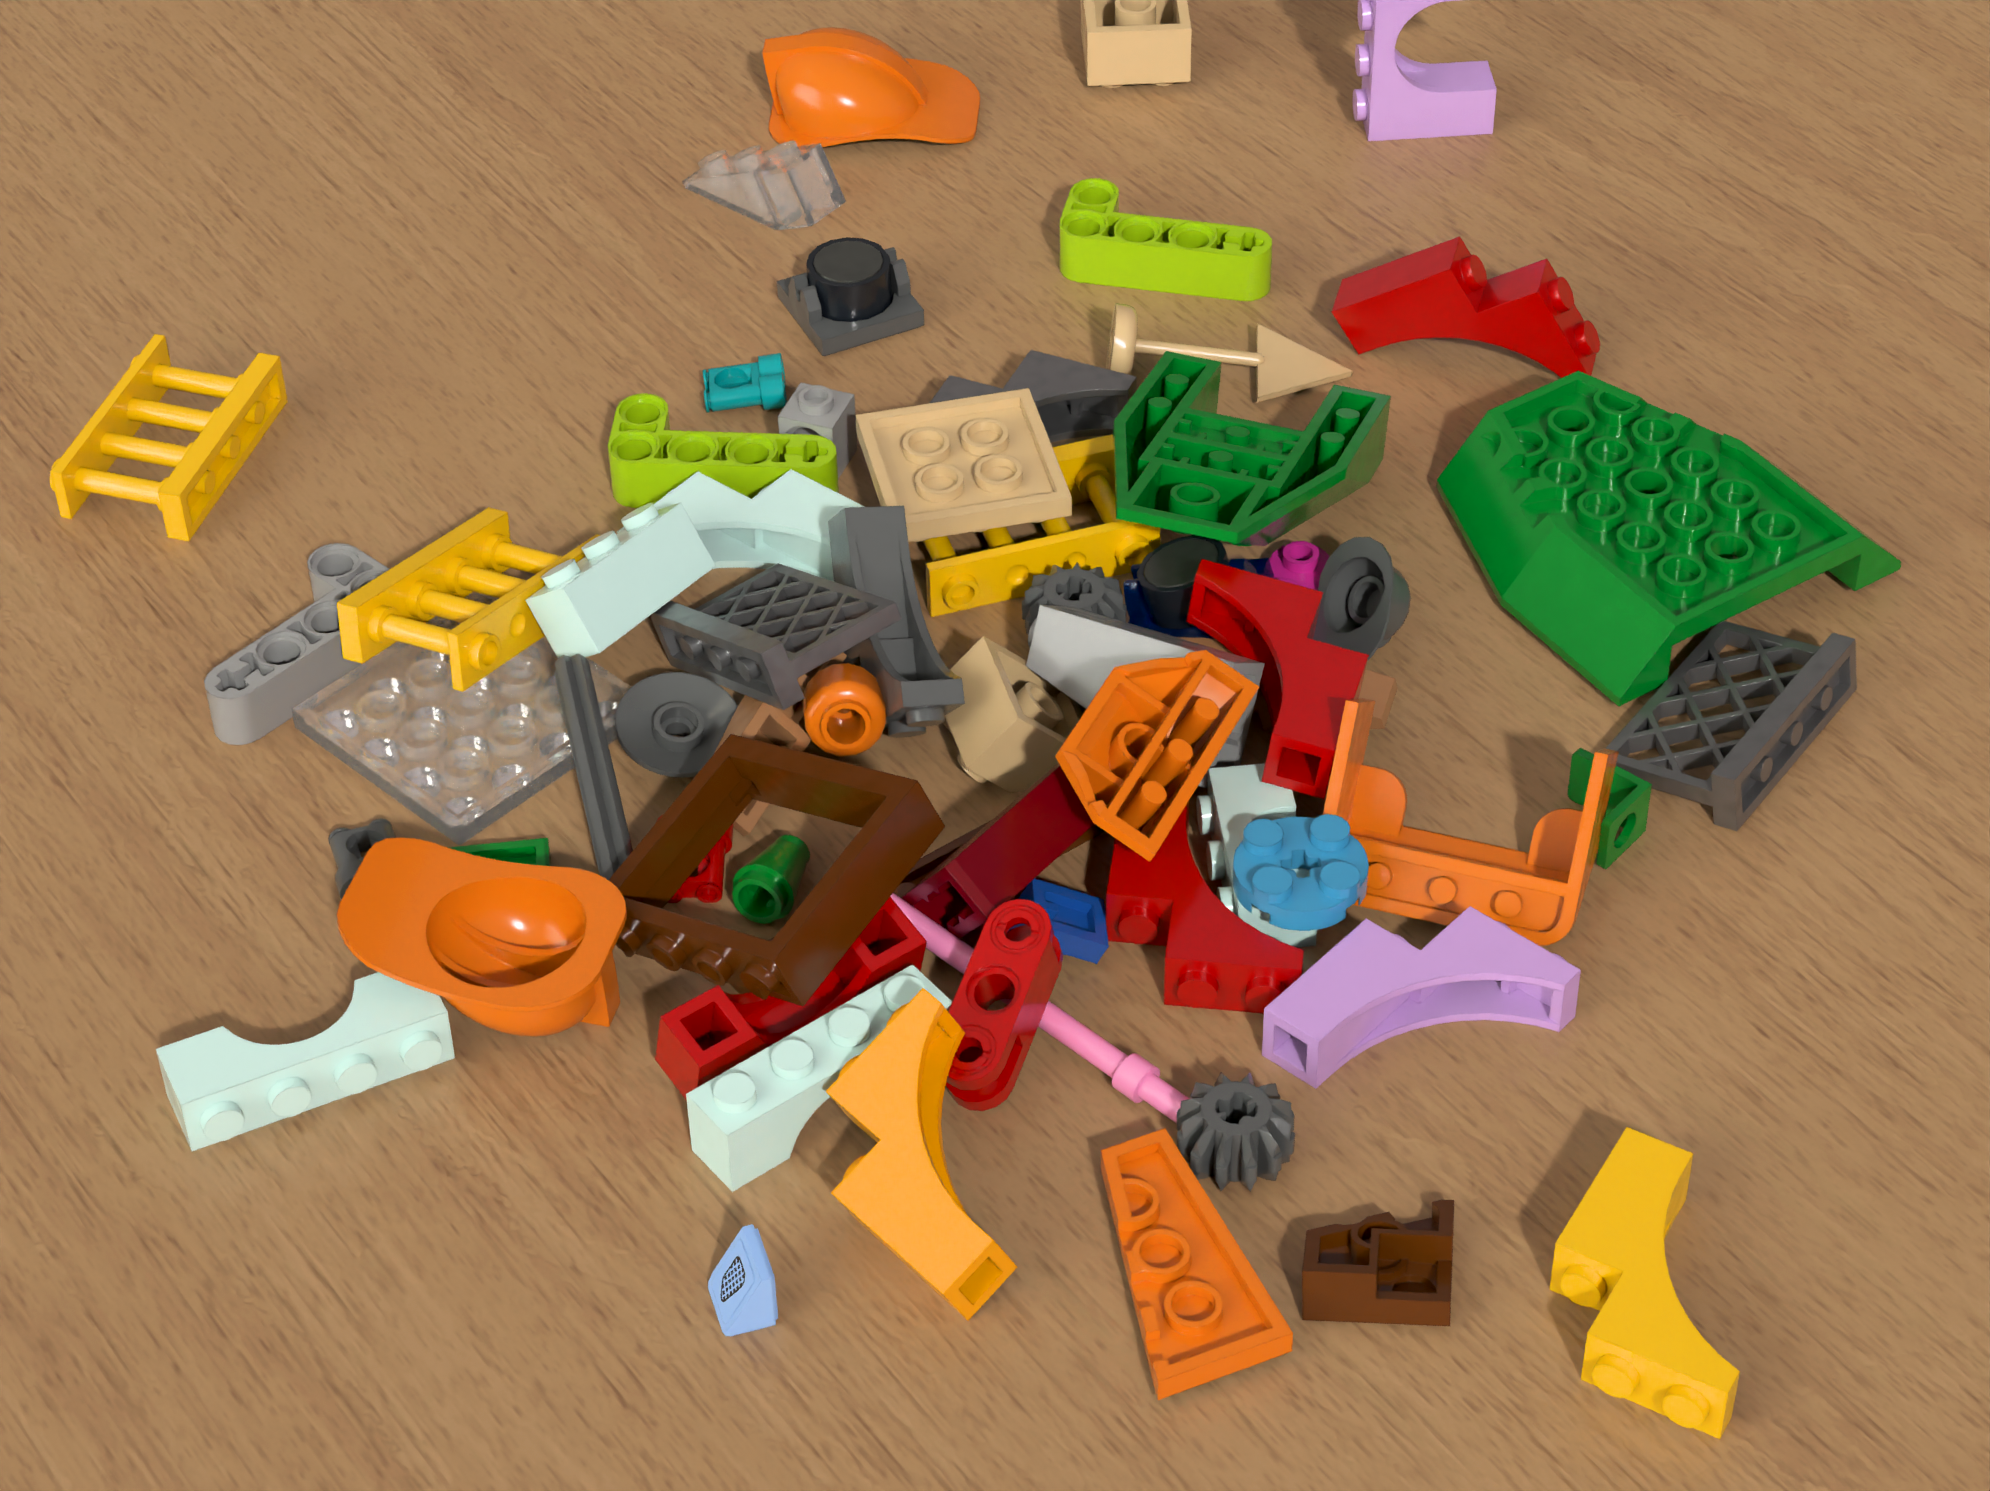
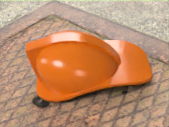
(854, 88)
(489, 935)

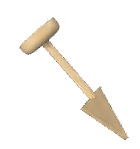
(1279, 362)

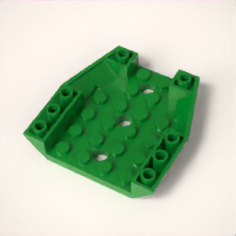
(1635, 527)

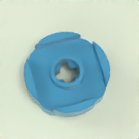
(1317, 844)

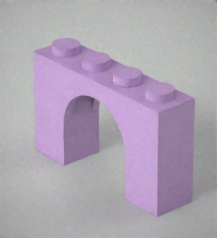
(1414, 97)

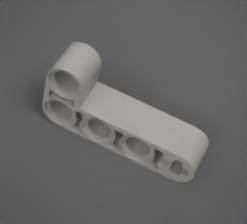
(293, 661)

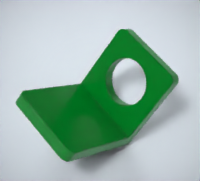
(1626, 806)

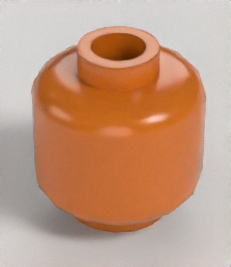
(844, 709)

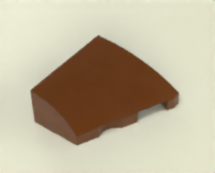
(1381, 1270)

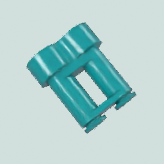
(746, 385)

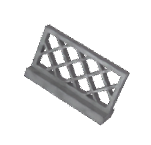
(770, 631)
(1773, 732)

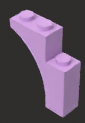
(1384, 987)

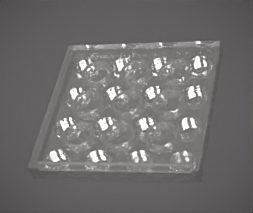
(449, 751)

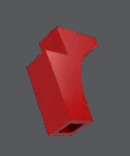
(1448, 296)
(1301, 676)
(1210, 951)

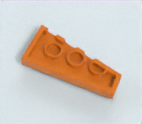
(1187, 1275)

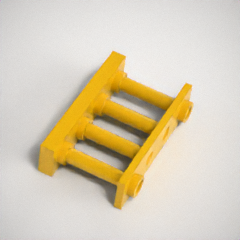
(201, 468)
(1009, 568)
(436, 584)

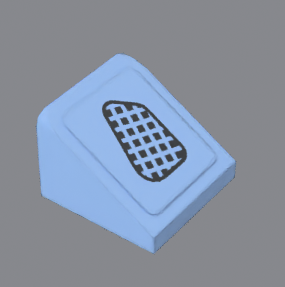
(744, 1286)

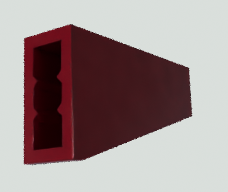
(1003, 855)

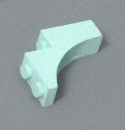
(778, 525)

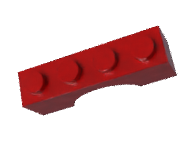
(726, 1028)

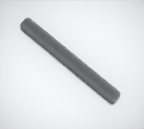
(593, 763)

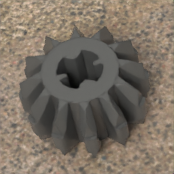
(1077, 589)
(1235, 1131)

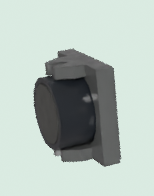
(851, 295)

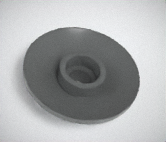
(673, 706)

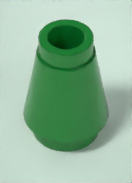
(771, 880)

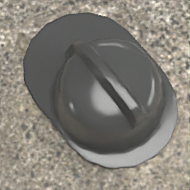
(1361, 598)

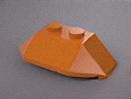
(1152, 742)

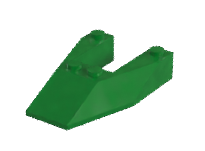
(1231, 475)

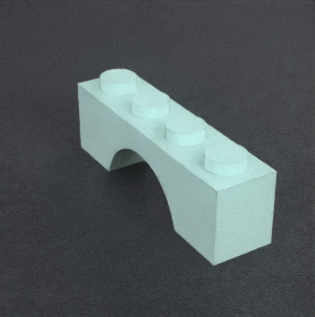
(237, 1085)
(756, 1109)

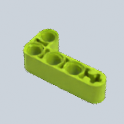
(1159, 252)
(653, 460)

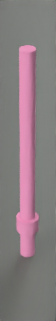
(1130, 1074)

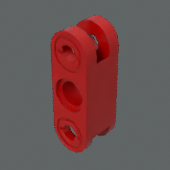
(1002, 966)

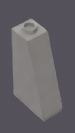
(1081, 648)

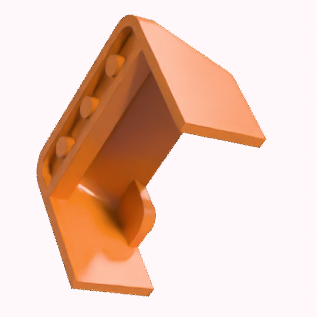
(1442, 875)

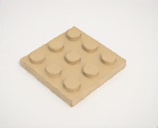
(965, 464)

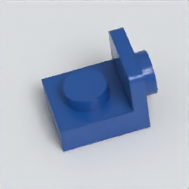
(1075, 919)

